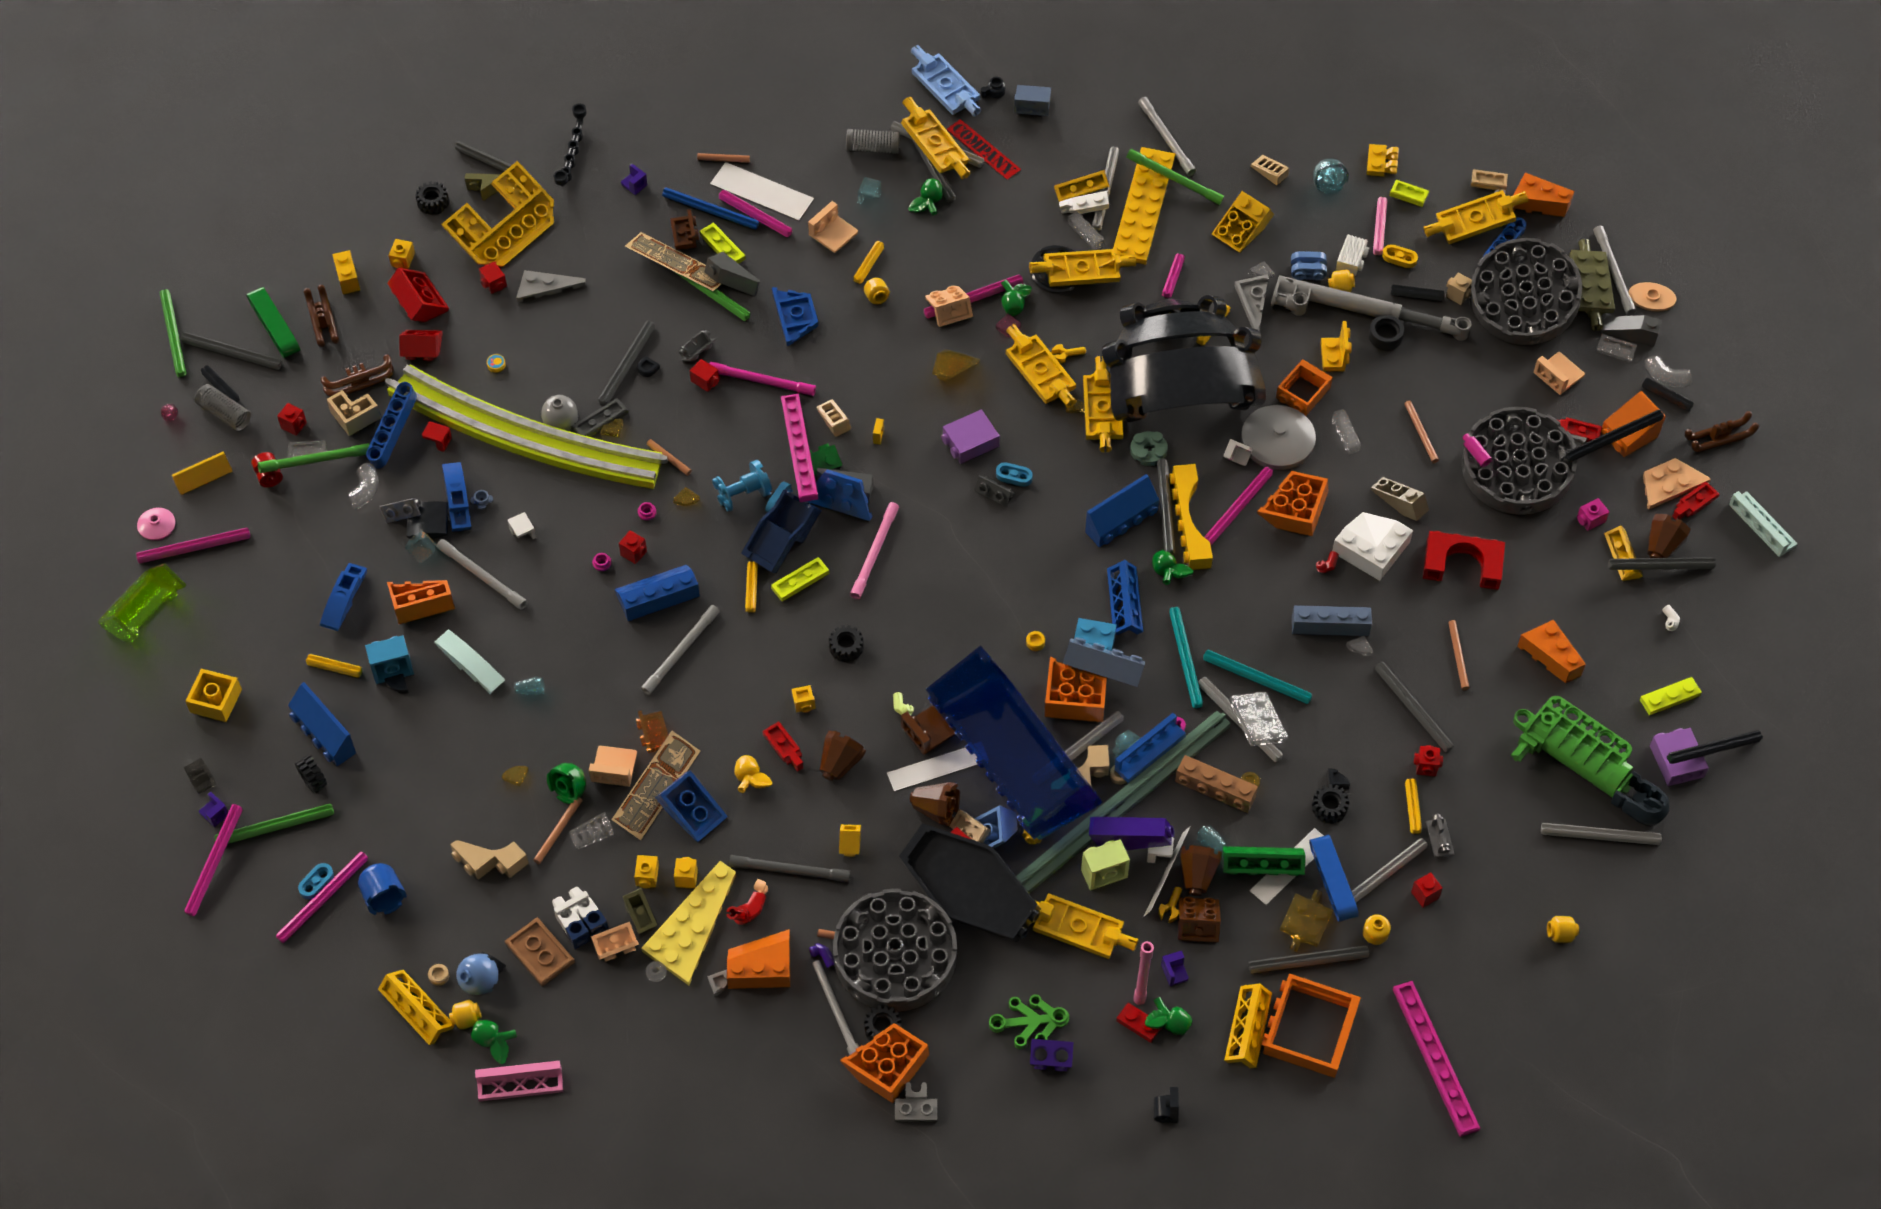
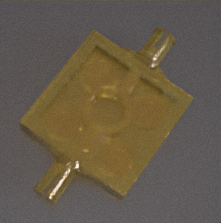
(1306, 920)

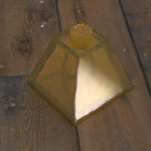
(952, 363)

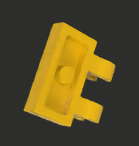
(1376, 160)

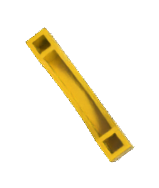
(1197, 548)

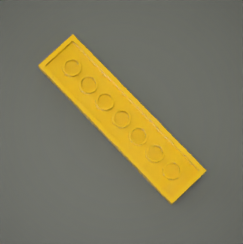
(1143, 207)

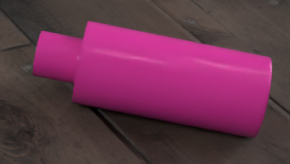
(1477, 450)

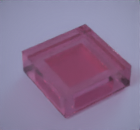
(1005, 322)

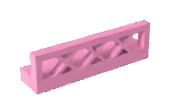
(517, 1073)

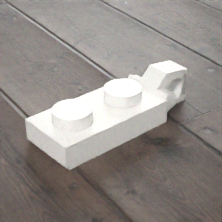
(1085, 203)

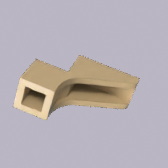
(1096, 763)
(481, 860)

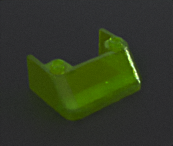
(140, 601)

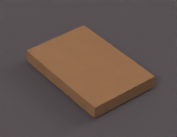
(539, 951)

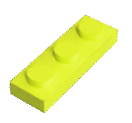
(721, 243)
(800, 579)
(1670, 696)

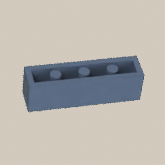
(1331, 620)
(1104, 662)

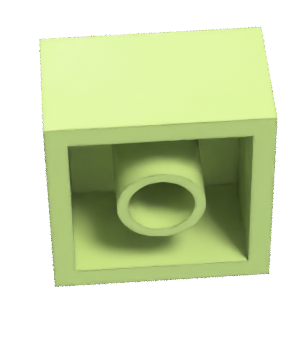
(1105, 864)

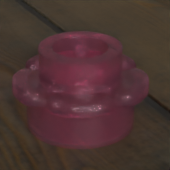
(169, 412)

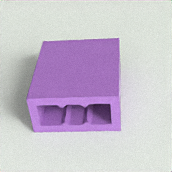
(970, 436)
(1683, 771)

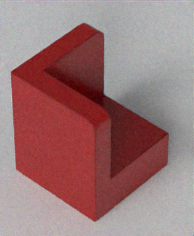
(439, 434)

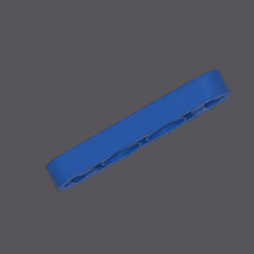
(1509, 230)

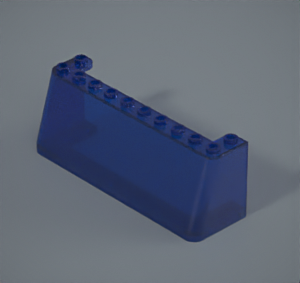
(1012, 745)

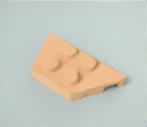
(1670, 481)

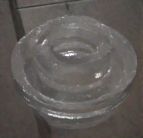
(656, 977)

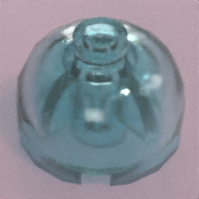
(1330, 175)

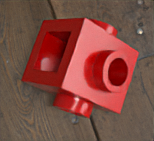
(1428, 760)

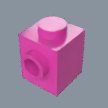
(1592, 514)

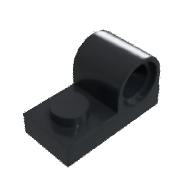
(1167, 1107)

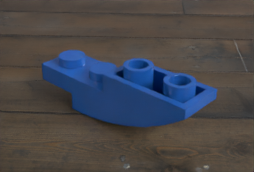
(456, 496)
(342, 596)

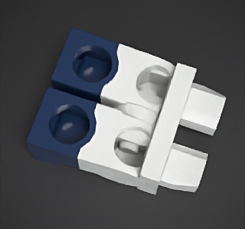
(574, 911)

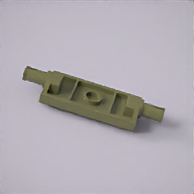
(1596, 283)

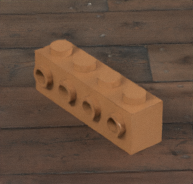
(1216, 784)

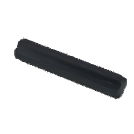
(1417, 292)
(219, 383)
(1668, 394)

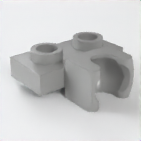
(916, 1106)

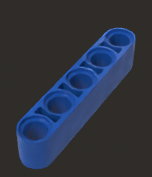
(391, 433)
(1333, 878)

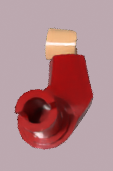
(750, 910)

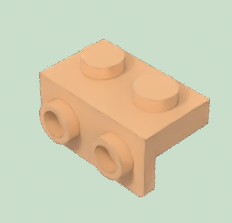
(614, 941)

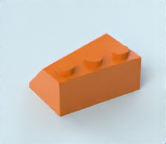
(1296, 503)
(1074, 693)
(760, 963)
(887, 1061)

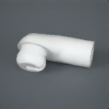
(1673, 618)

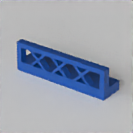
(1129, 595)
(1149, 748)

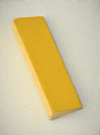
(1081, 186)
(202, 473)
(1622, 549)

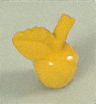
(749, 773)

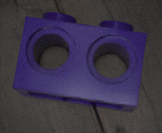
(1052, 1048)

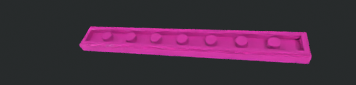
(799, 448)
(1436, 1059)

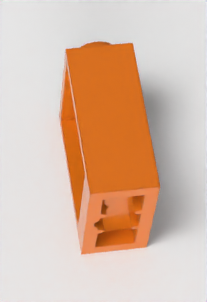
(1312, 375)

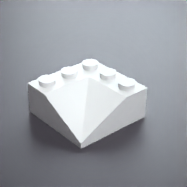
(1372, 543)

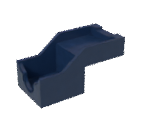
(779, 530)

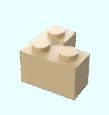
(353, 415)

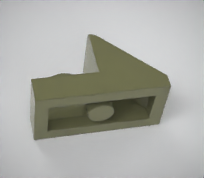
(481, 182)
(639, 910)

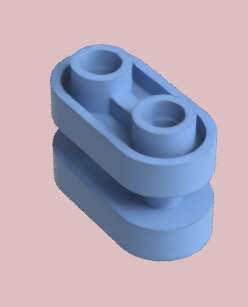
(1308, 265)

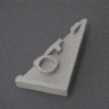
(542, 284)
(1252, 296)

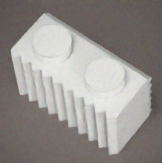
(1352, 254)

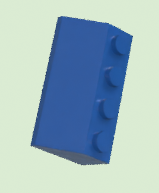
(1121, 511)
(658, 592)
(321, 726)

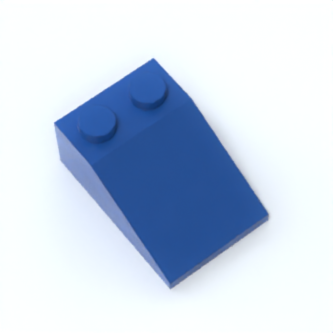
(691, 806)

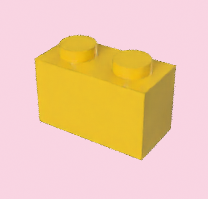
(346, 272)

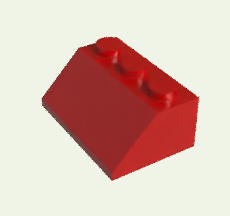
(417, 294)

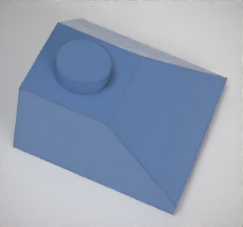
(1001, 823)

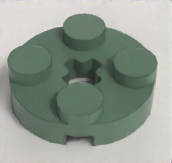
(1151, 439)

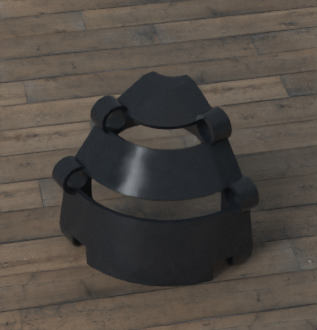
(1185, 374)

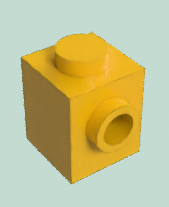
(401, 254)
(850, 840)
(646, 871)
(685, 872)

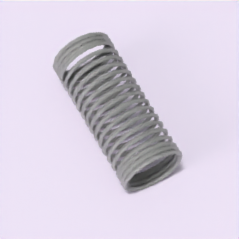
(878, 148)
(214, 400)

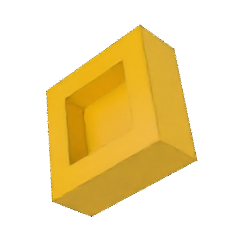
(878, 431)

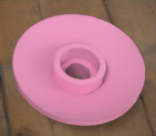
(158, 529)

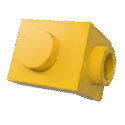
(803, 699)

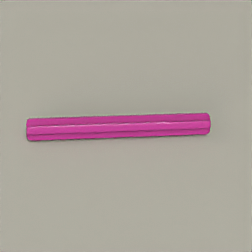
(755, 213)

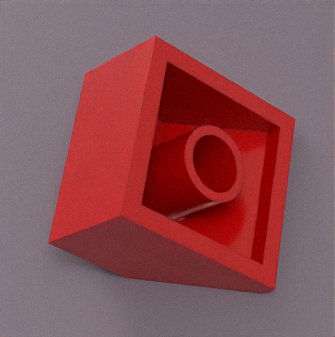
(420, 344)

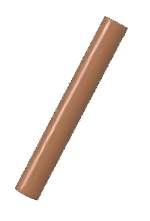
(722, 157)
(674, 461)

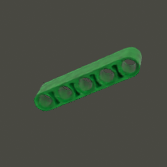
(273, 322)

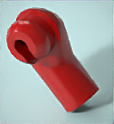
(1326, 566)

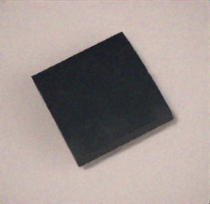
(432, 520)

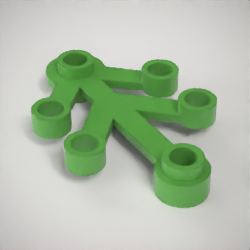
(1032, 1019)

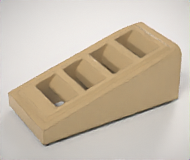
(1276, 178)
(835, 418)

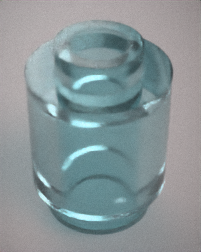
(1211, 838)

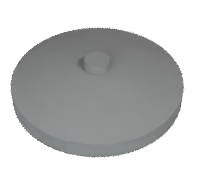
(1278, 437)

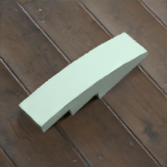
(470, 661)

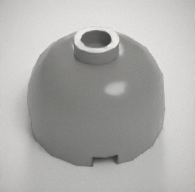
(559, 412)

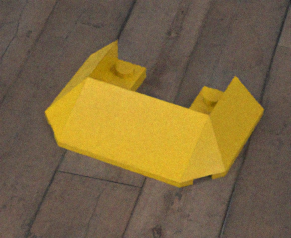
(516, 231)

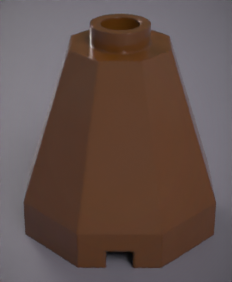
(1666, 536)
(839, 755)
(937, 801)
(1198, 868)

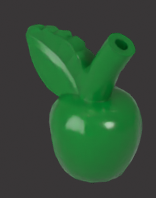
(930, 193)
(1014, 297)
(1166, 565)
(1174, 1020)
(486, 1035)

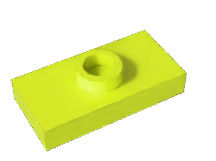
(1409, 193)

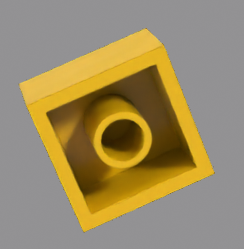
(213, 695)

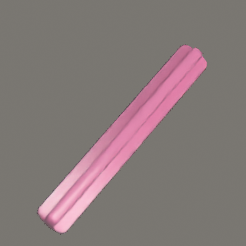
(1380, 226)

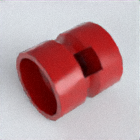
(266, 479)

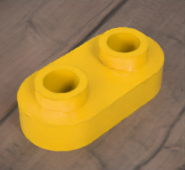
(1400, 256)

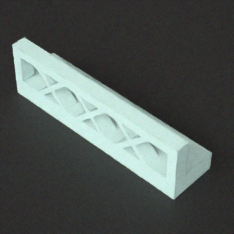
(1762, 523)

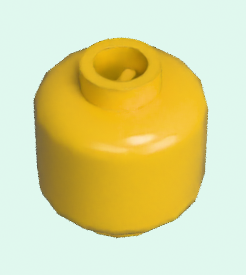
(1342, 280)
(876, 291)
(1376, 929)
(1562, 929)
(465, 1014)

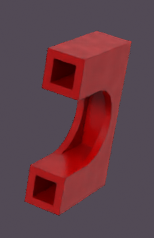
(1487, 552)

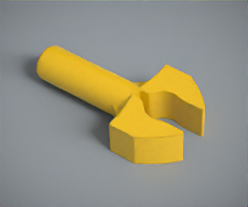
(1064, 353)
(1171, 906)

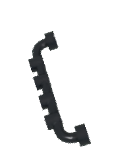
(564, 175)

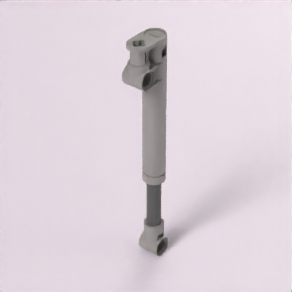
(1296, 294)

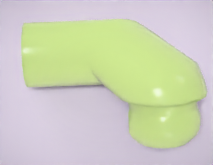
(899, 706)

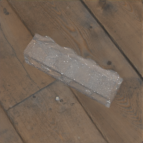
(1086, 231)
(1346, 431)

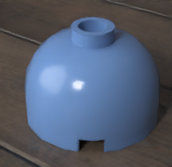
(477, 974)

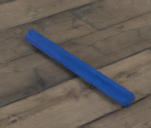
(710, 208)

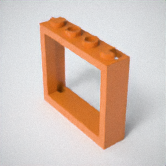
(1322, 992)

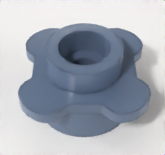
(481, 494)

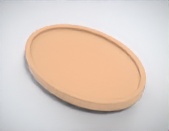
(1652, 296)

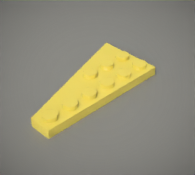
(688, 929)

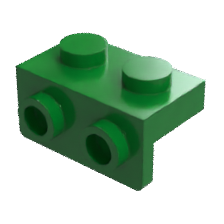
(825, 458)

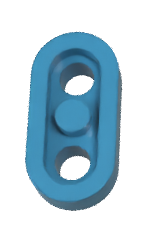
(1014, 473)
(772, 501)
(315, 881)

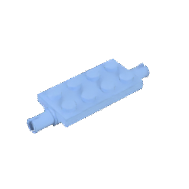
(945, 82)

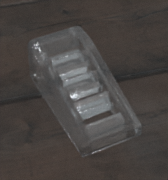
(594, 837)

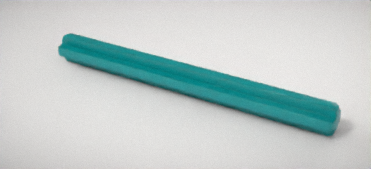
(1186, 658)
(1257, 676)

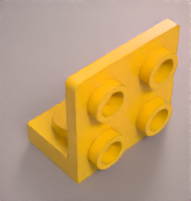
(1336, 350)

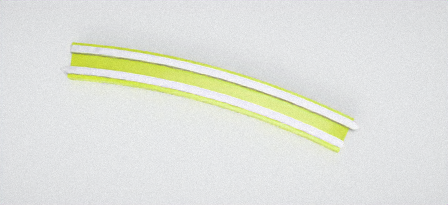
(528, 436)

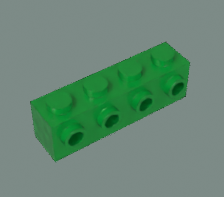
(1263, 860)

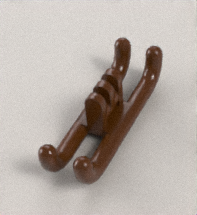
(321, 316)
(359, 378)
(1721, 433)

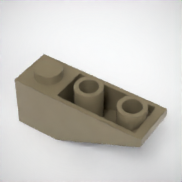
(1402, 498)

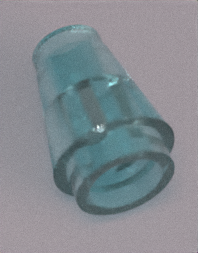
(530, 686)

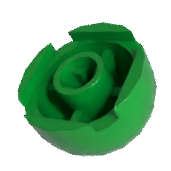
(567, 782)

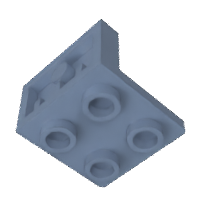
(1032, 100)

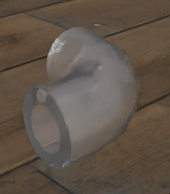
(1667, 375)
(367, 486)

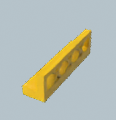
(411, 1006)
(1253, 1025)

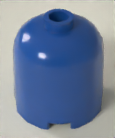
(381, 889)

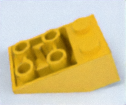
(1243, 222)

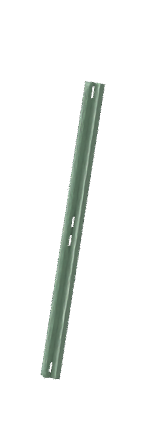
(1128, 796)

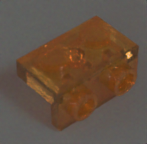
(653, 730)

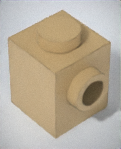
(1459, 288)

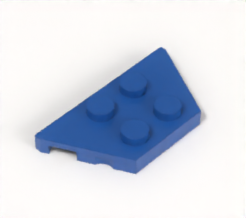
(795, 314)
(842, 494)

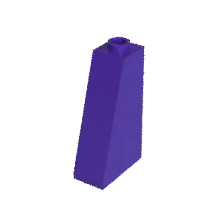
(1133, 832)

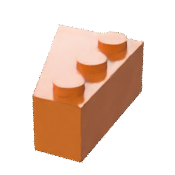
(1544, 196)
(420, 600)
(1554, 650)

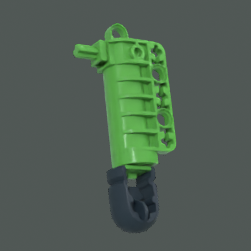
(1590, 757)

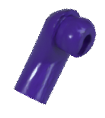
(824, 952)

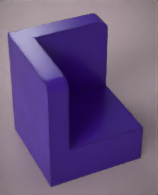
(635, 180)
(214, 811)
(1174, 968)

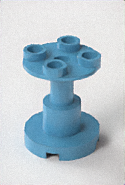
(749, 482)

